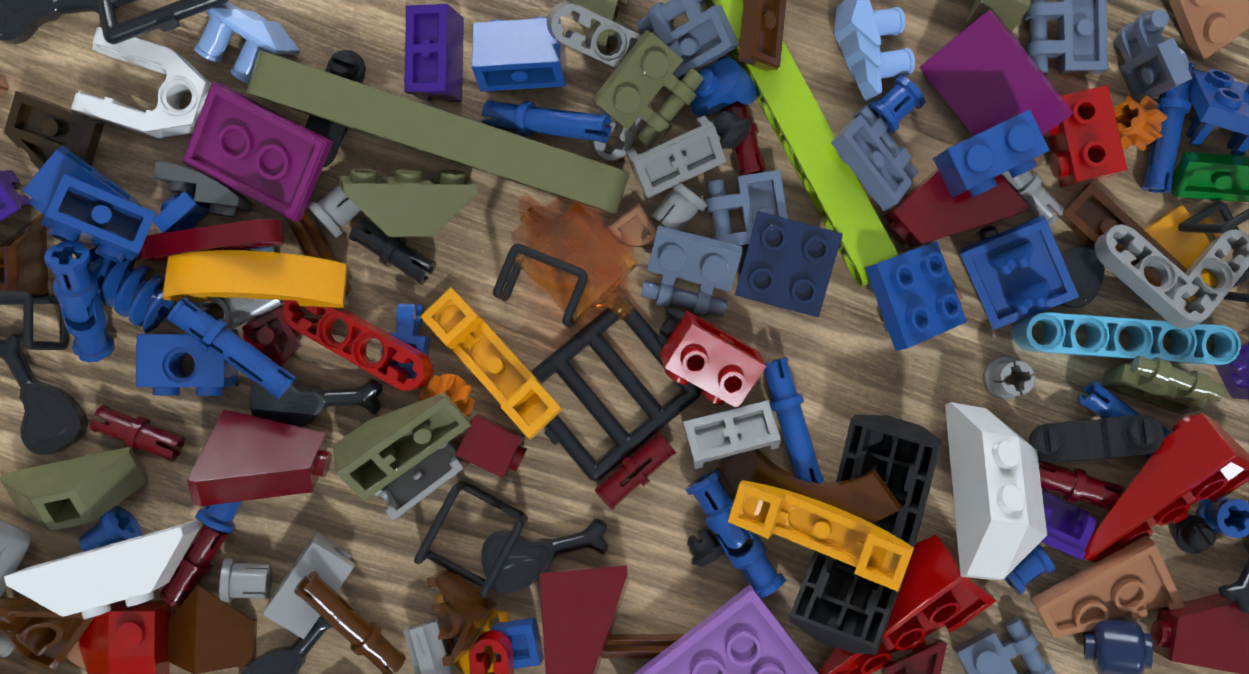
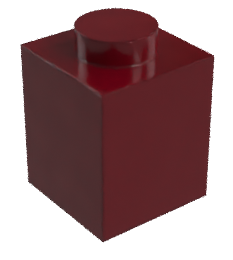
(492, 446)

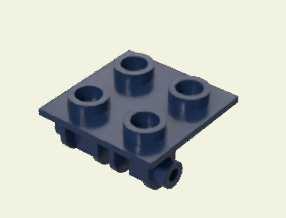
(788, 264)

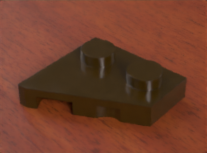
(45, 126)

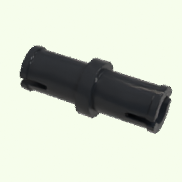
(392, 250)

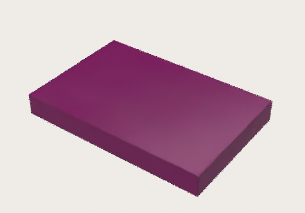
(993, 78)
(257, 151)

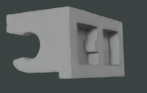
(677, 159)
(731, 432)
(421, 480)
(333, 567)

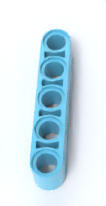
(1144, 335)

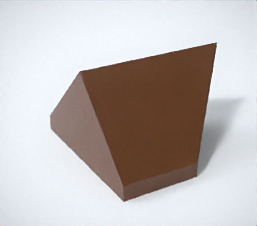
(23, 260)
(460, 614)
(39, 632)
(210, 635)

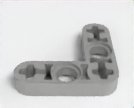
(626, 40)
(1175, 285)

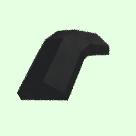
(833, 600)

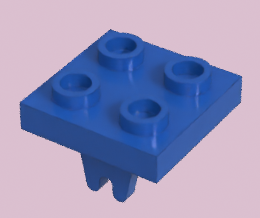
(1219, 103)
(1018, 272)
(915, 295)

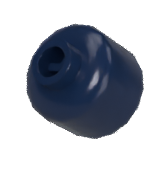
(1118, 648)

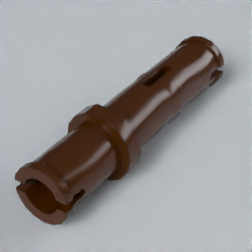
(362, 635)

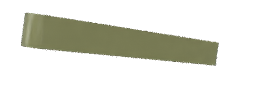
(437, 132)

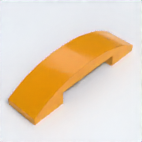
(255, 276)
(492, 363)
(822, 528)

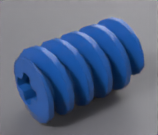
(130, 291)

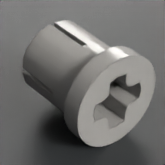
(678, 207)
(334, 210)
(1001, 367)
(244, 580)

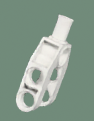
(167, 118)

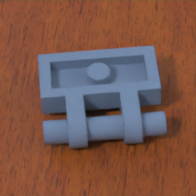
(1081, 35)
(698, 40)
(1150, 61)
(875, 158)
(755, 193)
(694, 260)
(989, 656)

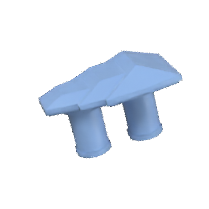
(255, 29)
(859, 39)

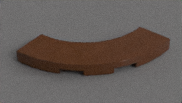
(862, 496)

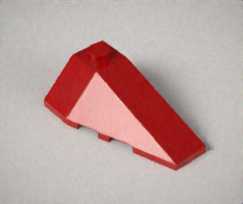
(1188, 467)
(928, 600)
(128, 640)

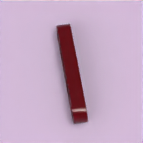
(228, 236)

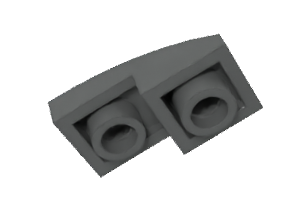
(207, 191)

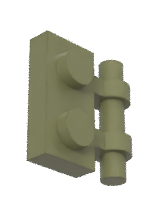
(637, 82)
(1163, 385)

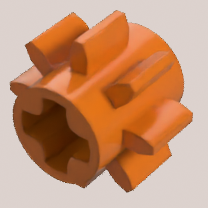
(1138, 122)
(454, 387)

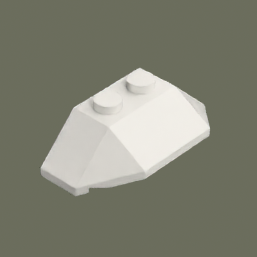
(993, 493)
(107, 573)

